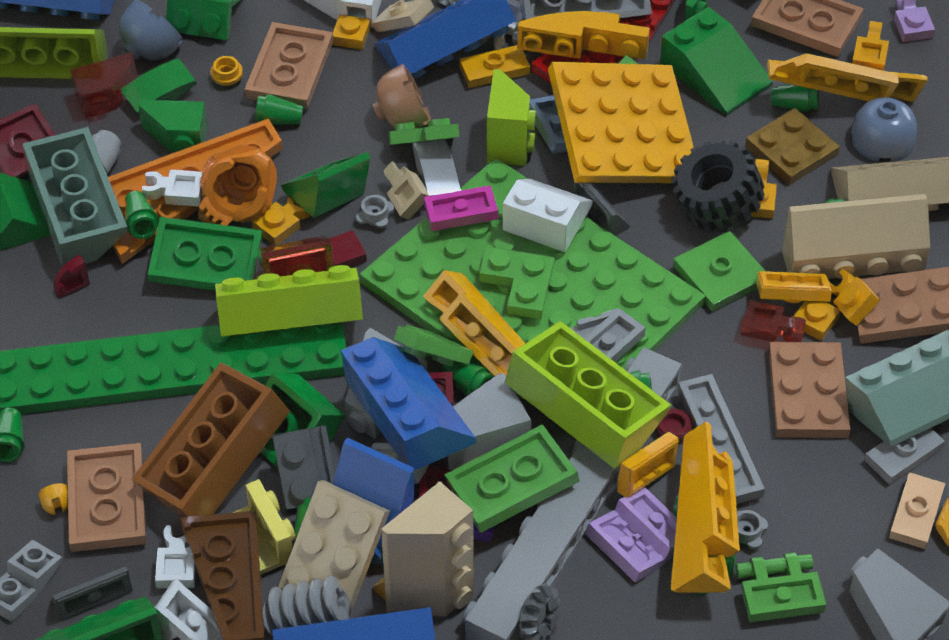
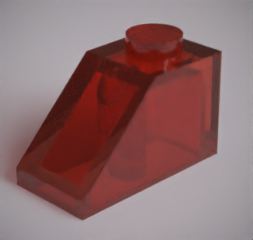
(100, 84)

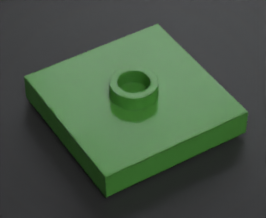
(719, 270)

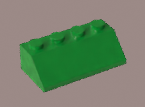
(127, 621)

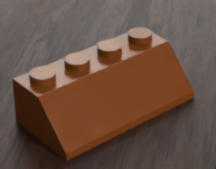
(211, 443)

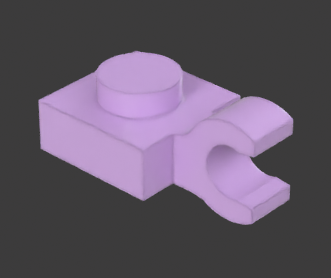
(913, 22)

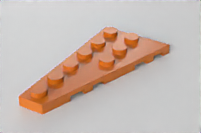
(259, 135)

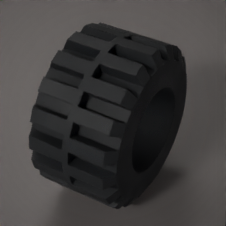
(724, 205)

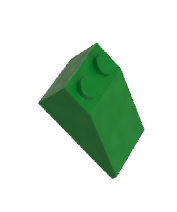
(714, 61)

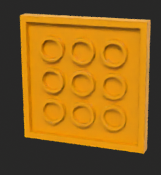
(620, 121)

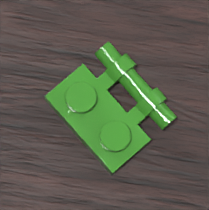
(783, 595)

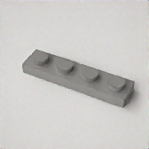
(705, 403)

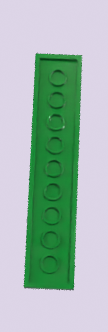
(160, 364)

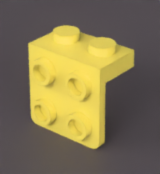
(274, 534)

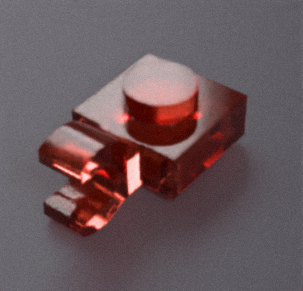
(768, 321)

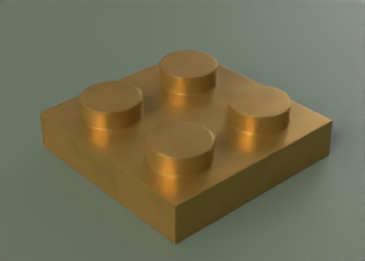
(792, 146)

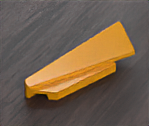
(846, 78)
(474, 321)
(704, 517)

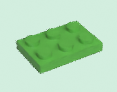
(512, 477)

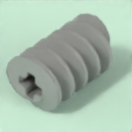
(306, 604)

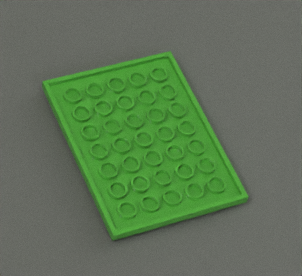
(586, 280)

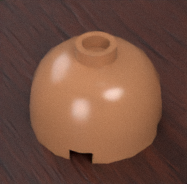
(400, 99)

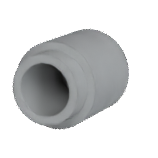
(108, 147)

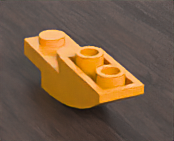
(572, 32)

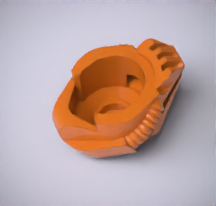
(237, 185)

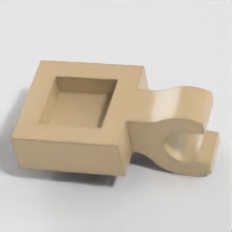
(407, 190)

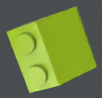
(509, 122)

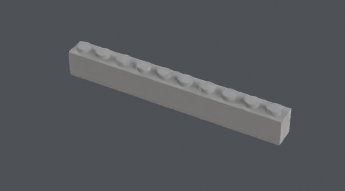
(556, 527)

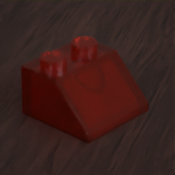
(295, 256)

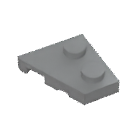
(611, 332)

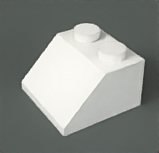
(544, 213)

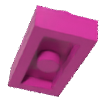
(461, 208)

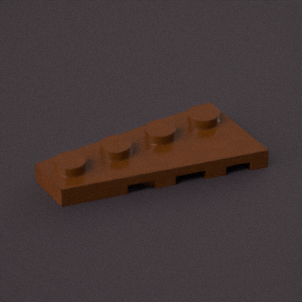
(229, 570)

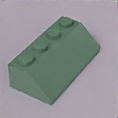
(74, 195)
(903, 391)

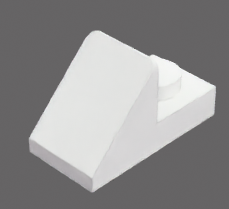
(185, 615)

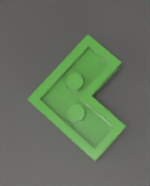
(436, 130)
(525, 273)
(424, 342)

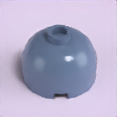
(147, 34)
(884, 130)

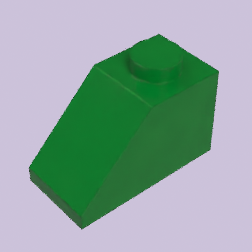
(174, 123)

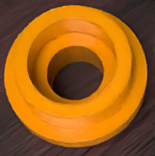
(226, 71)

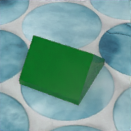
(330, 184)
(19, 213)

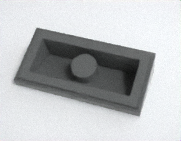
(601, 209)
(92, 593)

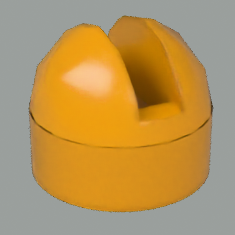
(54, 497)

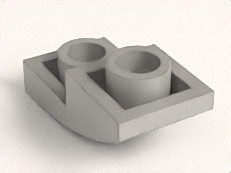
(436, 166)
(26, 577)

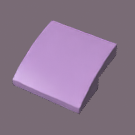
(636, 534)

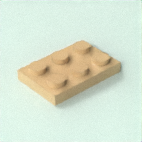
(335, 539)

